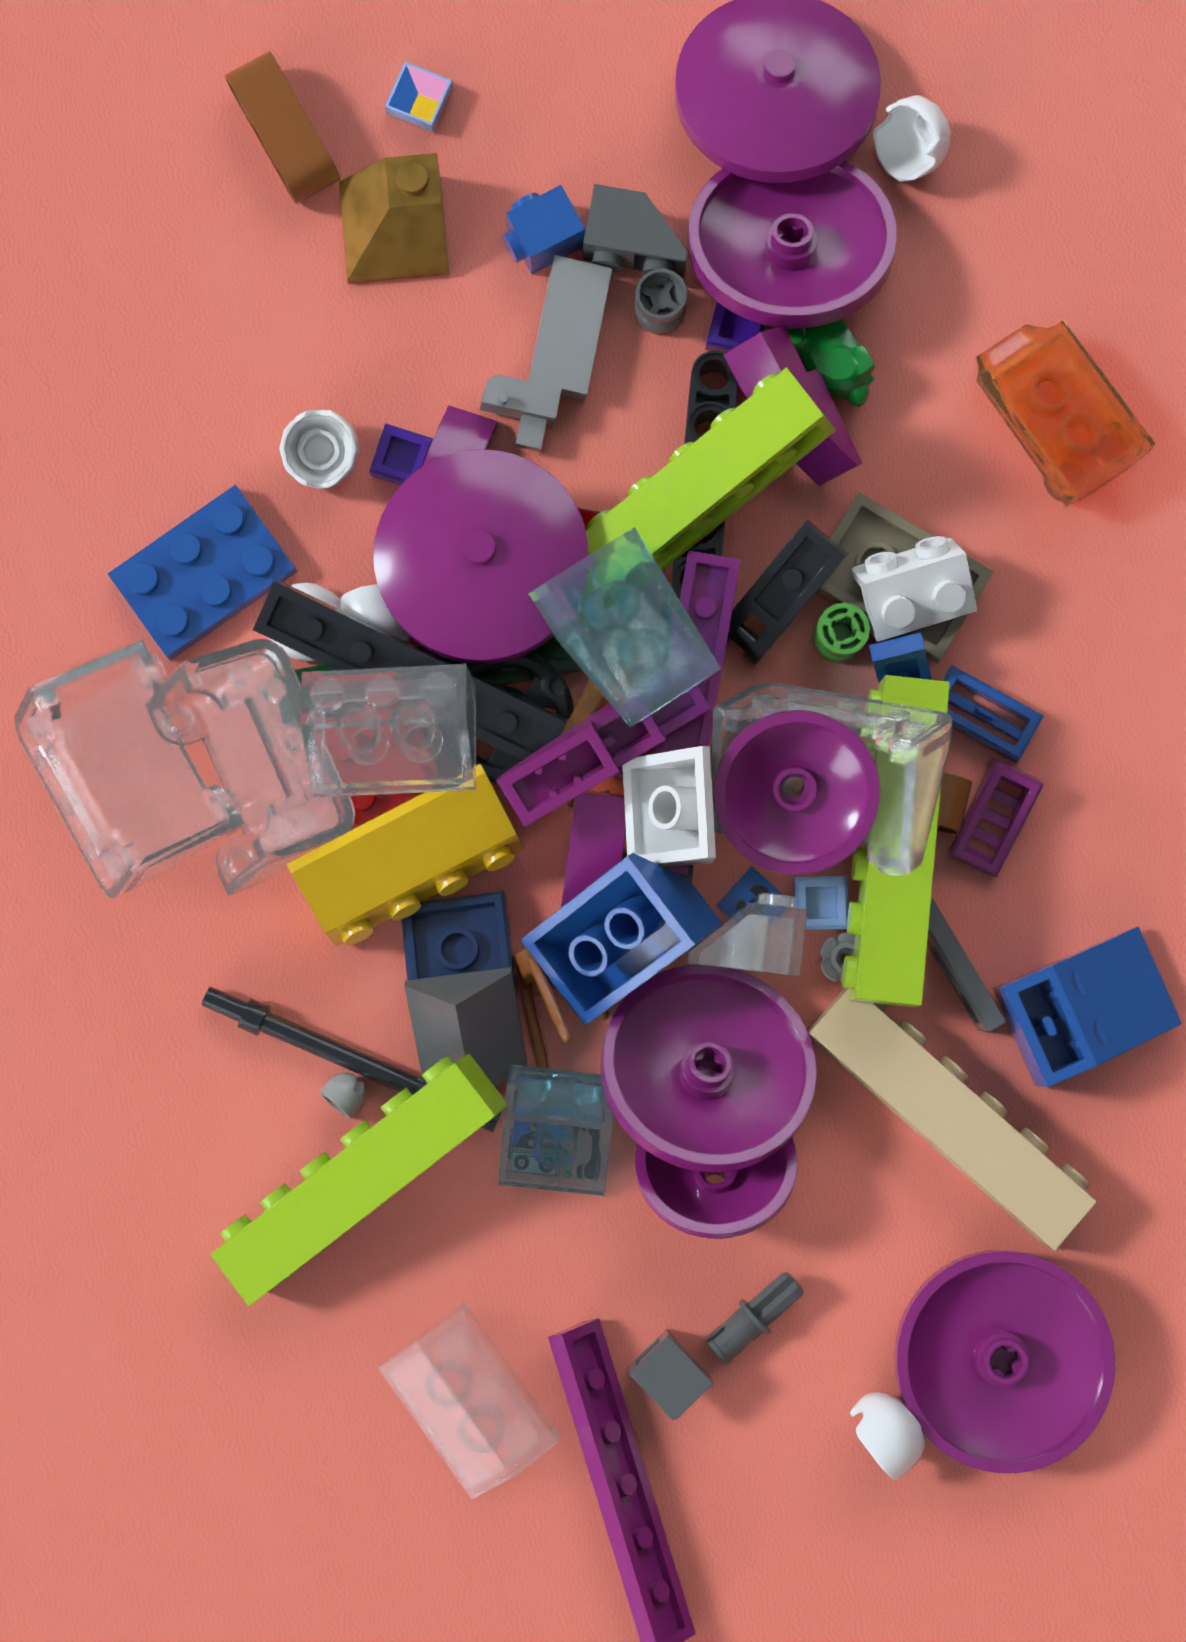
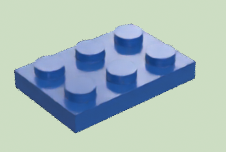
(202, 572)

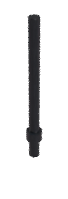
(257, 1018)

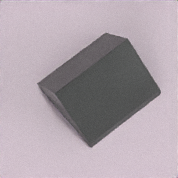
(468, 1016)

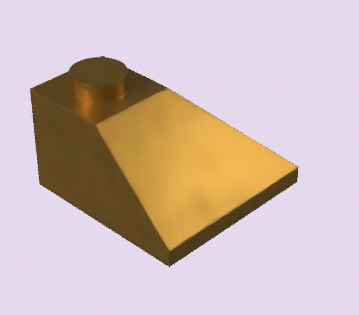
(394, 220)

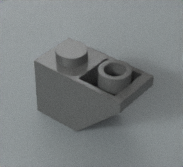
(630, 233)

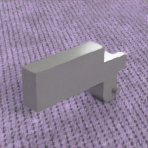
(561, 352)

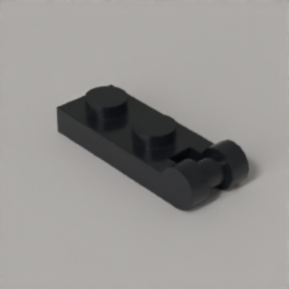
(784, 589)

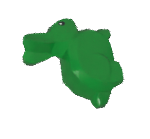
(838, 358)

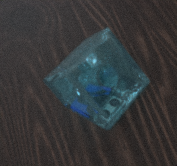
(555, 1131)

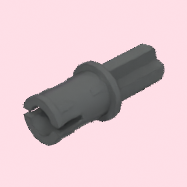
(754, 1317)

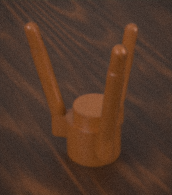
(533, 977)

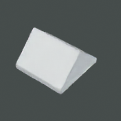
(670, 807)

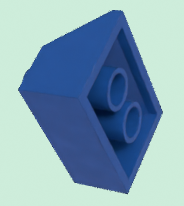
(619, 934)

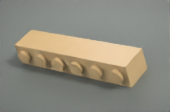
(953, 1118)

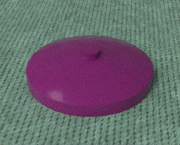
(777, 88)
(793, 248)
(467, 549)
(708, 1068)
(1004, 1361)

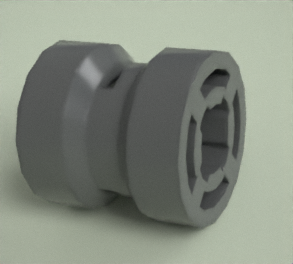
(662, 290)

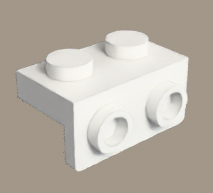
(915, 587)

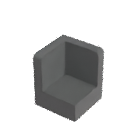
(670, 1375)

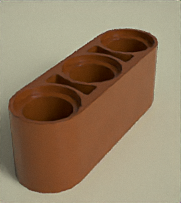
(282, 127)

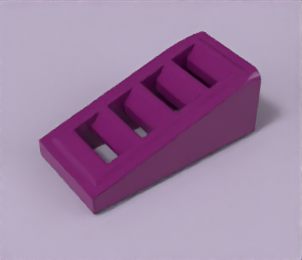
(1022, 806)

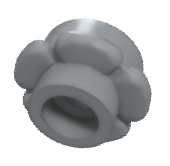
(831, 954)

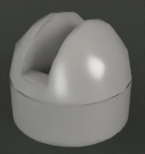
(344, 1093)

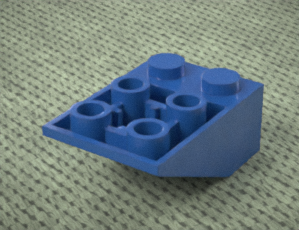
(1087, 1008)

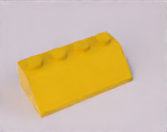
(405, 859)

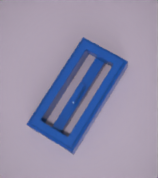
(980, 735)

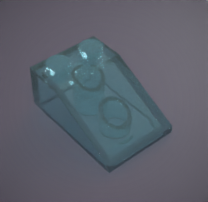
(626, 628)

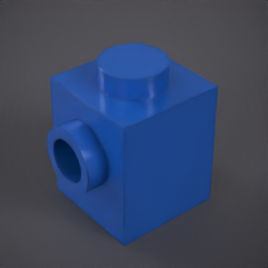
(543, 228)

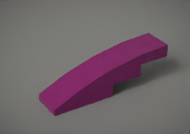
(590, 755)

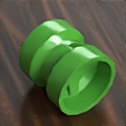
(837, 643)

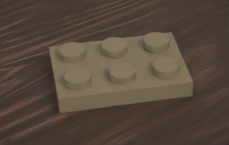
(875, 529)

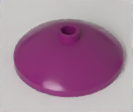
(805, 828)
(721, 1210)

